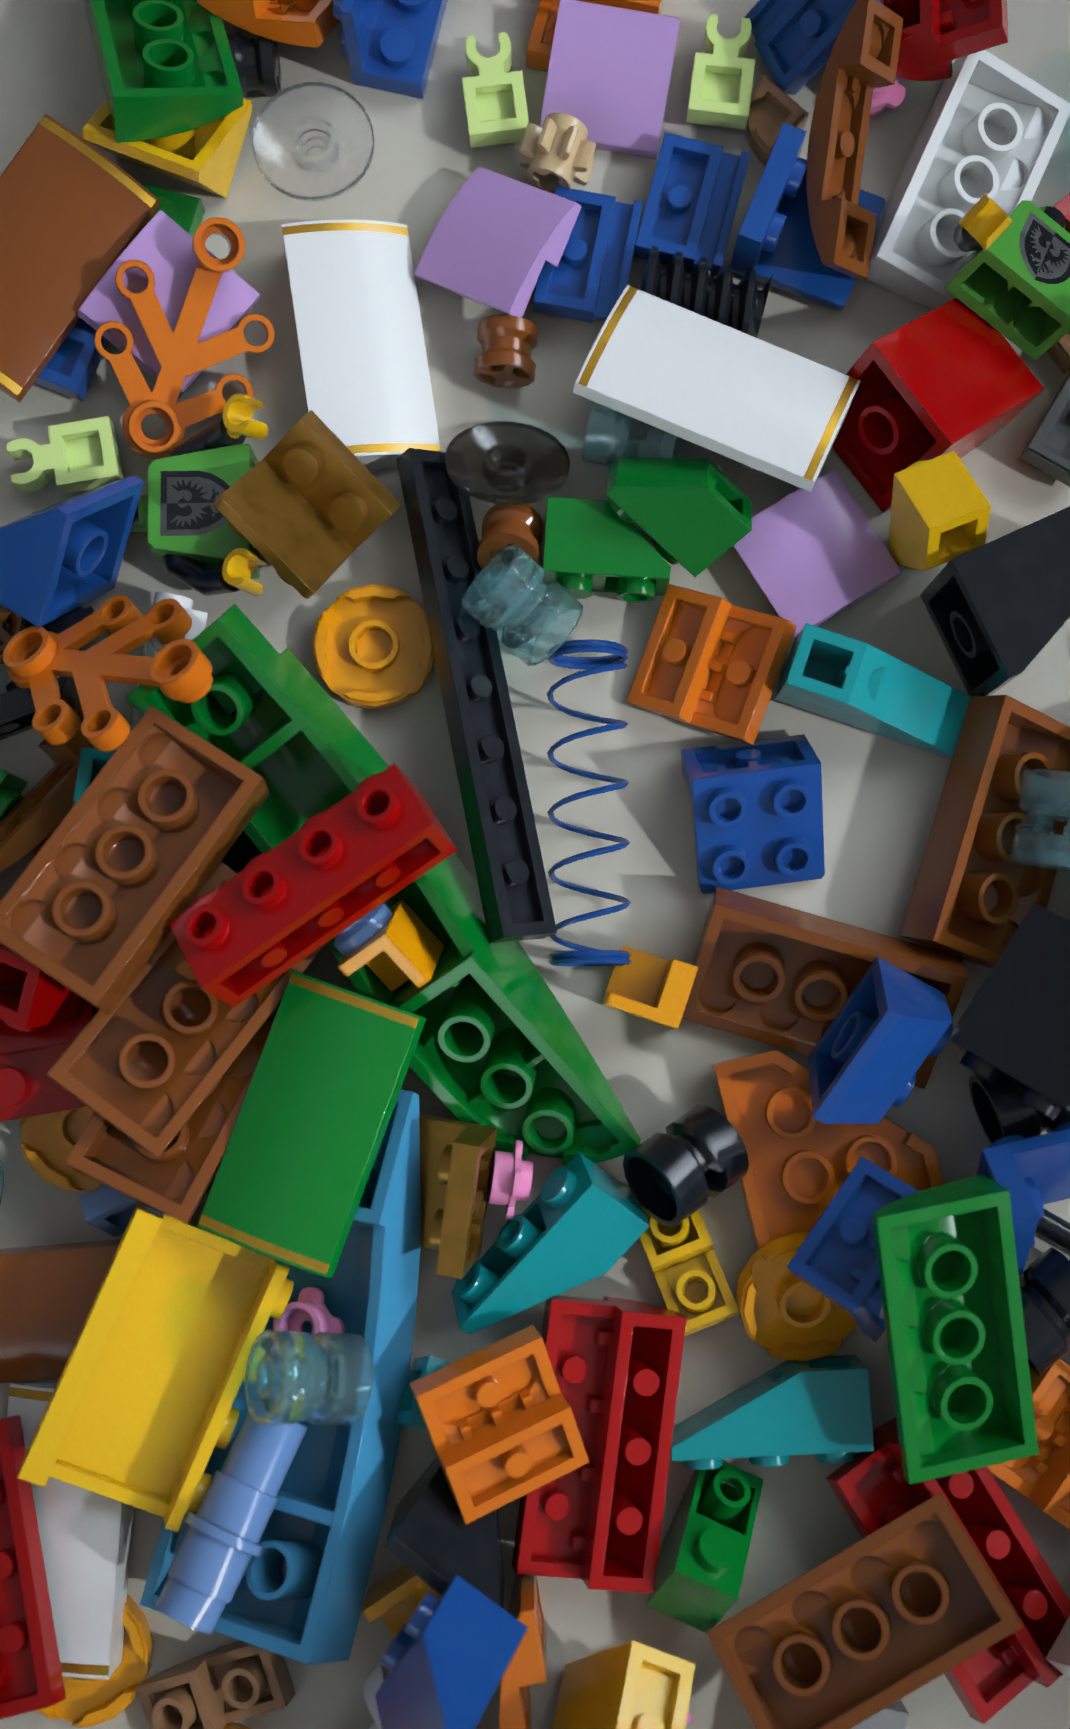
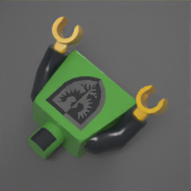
(1016, 272)
(180, 511)

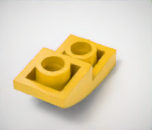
(688, 1272)

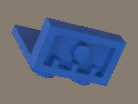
(390, 42)
(778, 230)
(756, 813)
(1034, 1173)
(841, 1247)

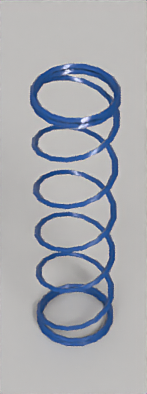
(582, 954)

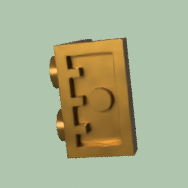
(307, 505)
(454, 1190)

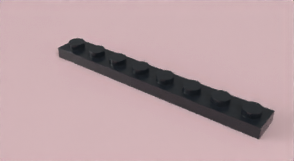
(476, 706)

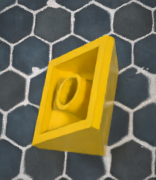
(198, 157)

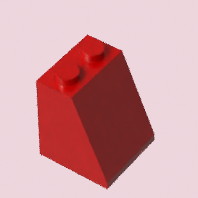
(930, 392)

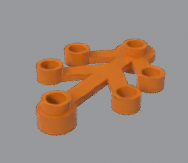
(178, 350)
(41, 656)

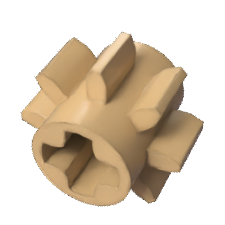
(557, 152)

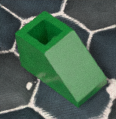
(682, 505)
(599, 552)
(707, 1547)

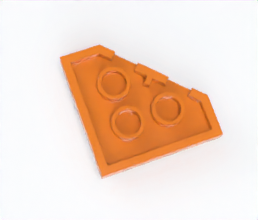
(798, 1159)

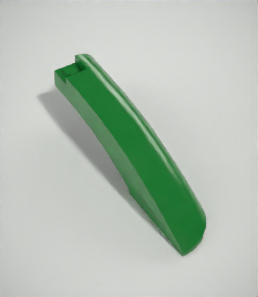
(492, 1028)

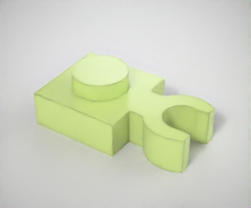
(722, 79)
(493, 96)
(79, 457)

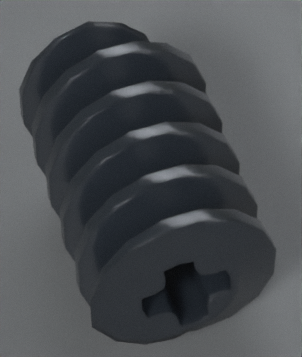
(717, 298)

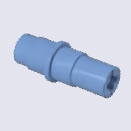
(228, 1524)

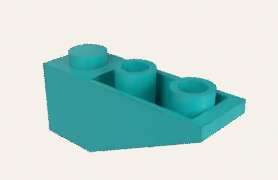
(871, 691)
(559, 1242)
(785, 1412)

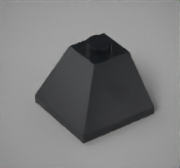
(439, 1545)

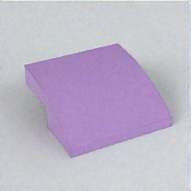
(612, 74)
(497, 241)
(170, 256)
(816, 553)

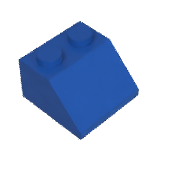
(67, 551)
(876, 1046)
(447, 1661)

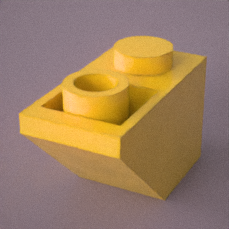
(936, 513)

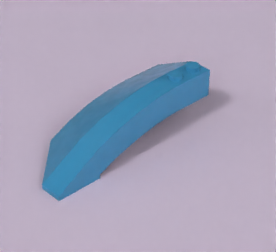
(331, 1507)

